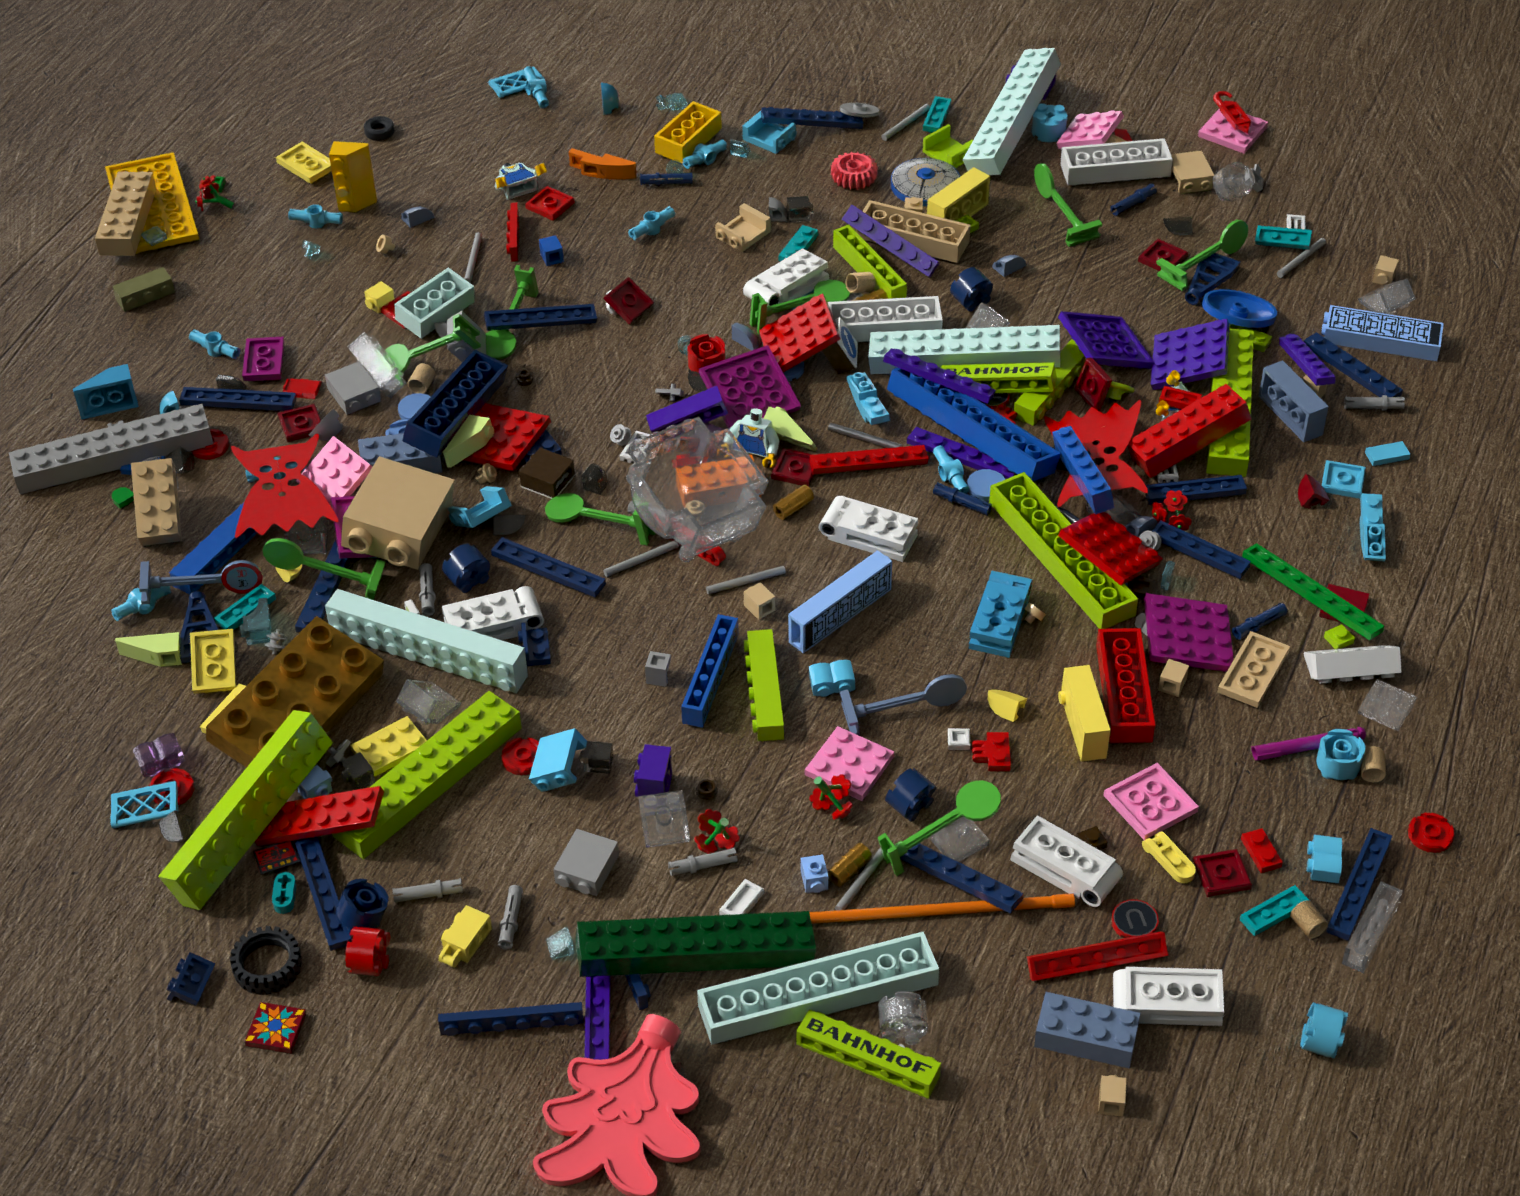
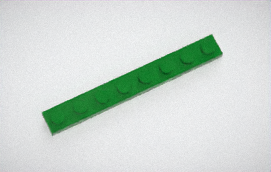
(1313, 592)

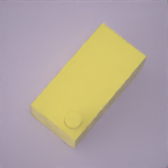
(961, 197)
(1085, 713)

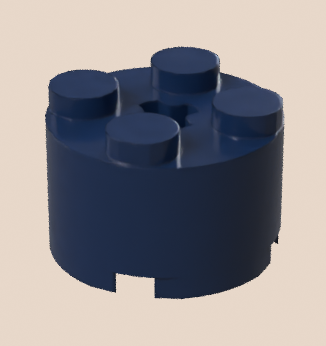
(971, 288)
(466, 567)
(911, 794)
(362, 904)

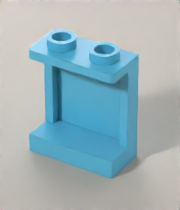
(767, 135)
(494, 502)
(555, 758)

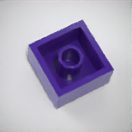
(654, 770)

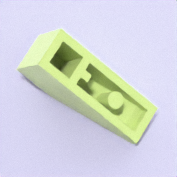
(787, 429)
(470, 437)

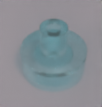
(674, 163)
(310, 248)
(683, 343)

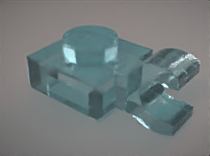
(673, 101)

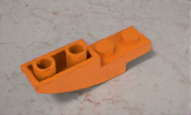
(602, 167)

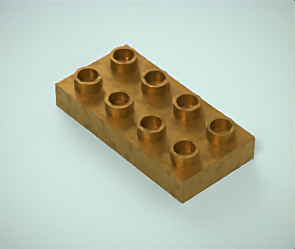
(313, 674)

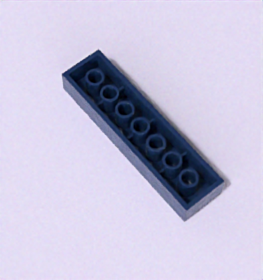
(453, 402)

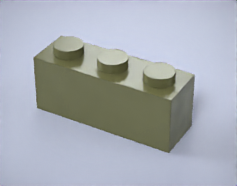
(143, 289)

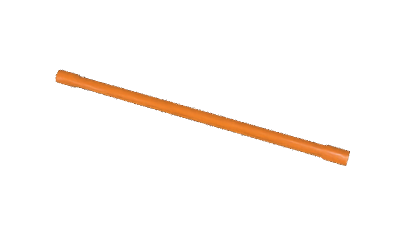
(1053, 901)

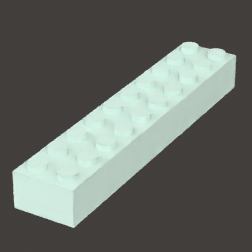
(1012, 111)
(968, 346)
(428, 641)
(818, 985)

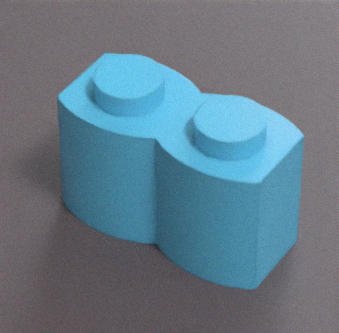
(831, 677)
(1325, 858)

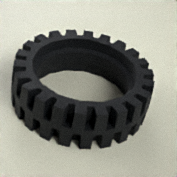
(275, 979)

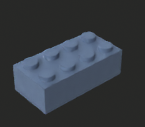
(1293, 401)
(395, 449)
(1087, 1029)

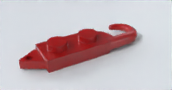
(1232, 112)

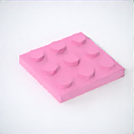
(1090, 129)
(1221, 132)
(337, 470)
(854, 757)
(1151, 801)

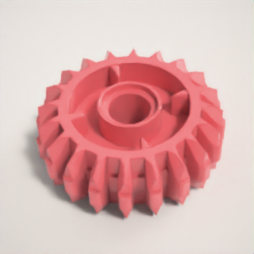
(854, 170)

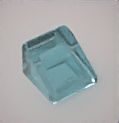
(739, 148)
(560, 944)

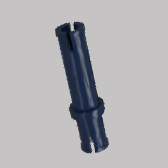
(687, 178)
(1138, 197)
(954, 495)
(1254, 623)

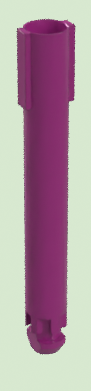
(1296, 745)

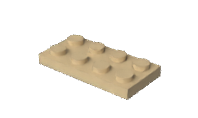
(1253, 669)

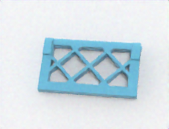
(494, 83)
(132, 795)

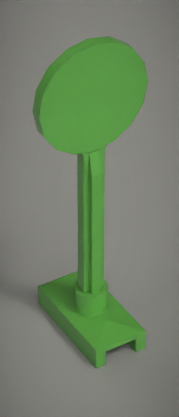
(1080, 232)
(1230, 241)
(832, 290)
(461, 331)
(502, 342)
(570, 506)
(288, 555)
(974, 802)

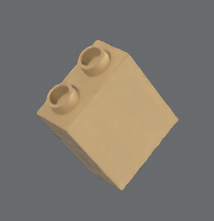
(397, 513)

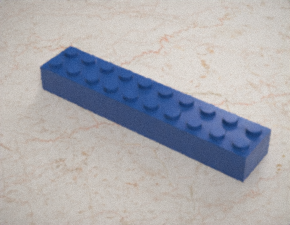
(976, 424)

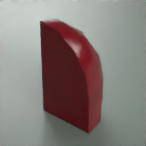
(1311, 492)

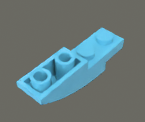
(866, 399)
(1372, 527)

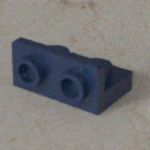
(535, 645)
(191, 978)

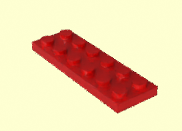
(323, 815)

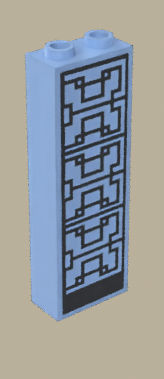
(1383, 332)
(840, 601)

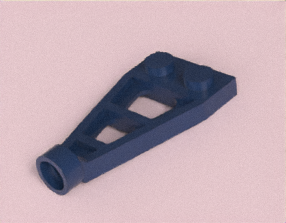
(1224, 265)
(194, 608)

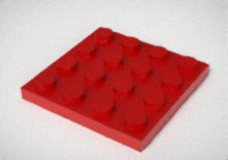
(801, 333)
(512, 438)
(1110, 547)

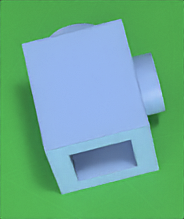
(316, 783)
(814, 874)

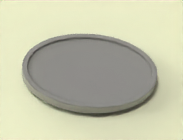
(859, 109)

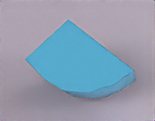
(169, 403)

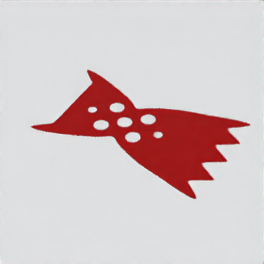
(1117, 433)
(266, 507)

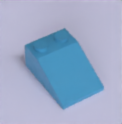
(106, 393)

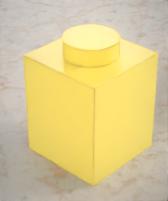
(378, 296)

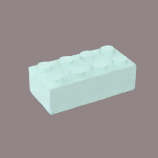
(434, 302)

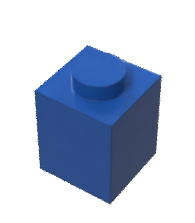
(551, 250)

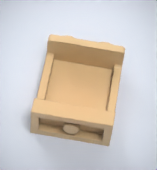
(1192, 172)
(744, 229)

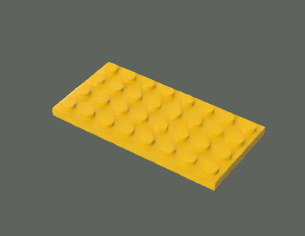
(170, 204)

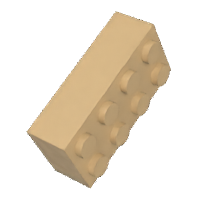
(156, 502)

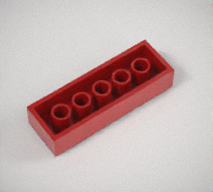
(1189, 430)
(1125, 685)

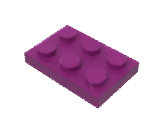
(263, 359)

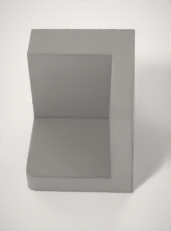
(657, 668)

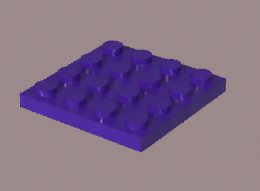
(1106, 339)
(1192, 351)

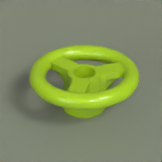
(1117, 389)

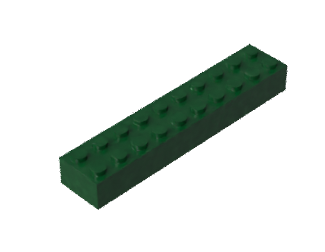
(694, 943)

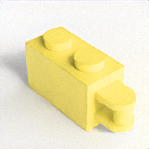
(464, 936)

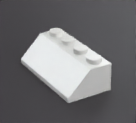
(1353, 662)

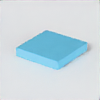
(1343, 479)

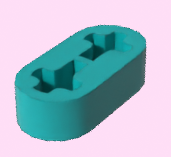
(279, 892)

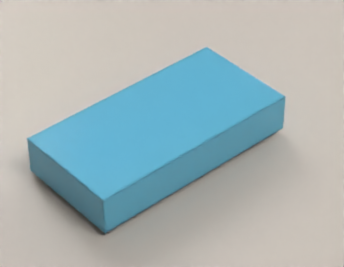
(1387, 453)

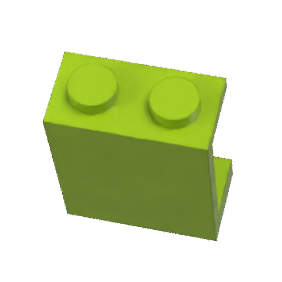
(943, 147)

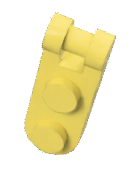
(1170, 857)

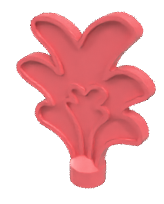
(620, 1111)

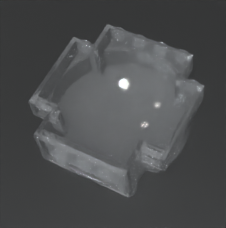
(696, 486)

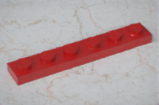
(868, 459)
(1097, 956)

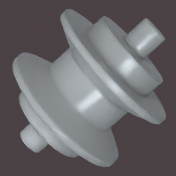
(620, 434)
(1151, 539)
(276, 641)

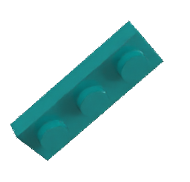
(937, 114)
(1283, 237)
(801, 240)
(233, 615)
(1272, 911)

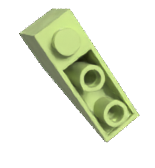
(153, 649)

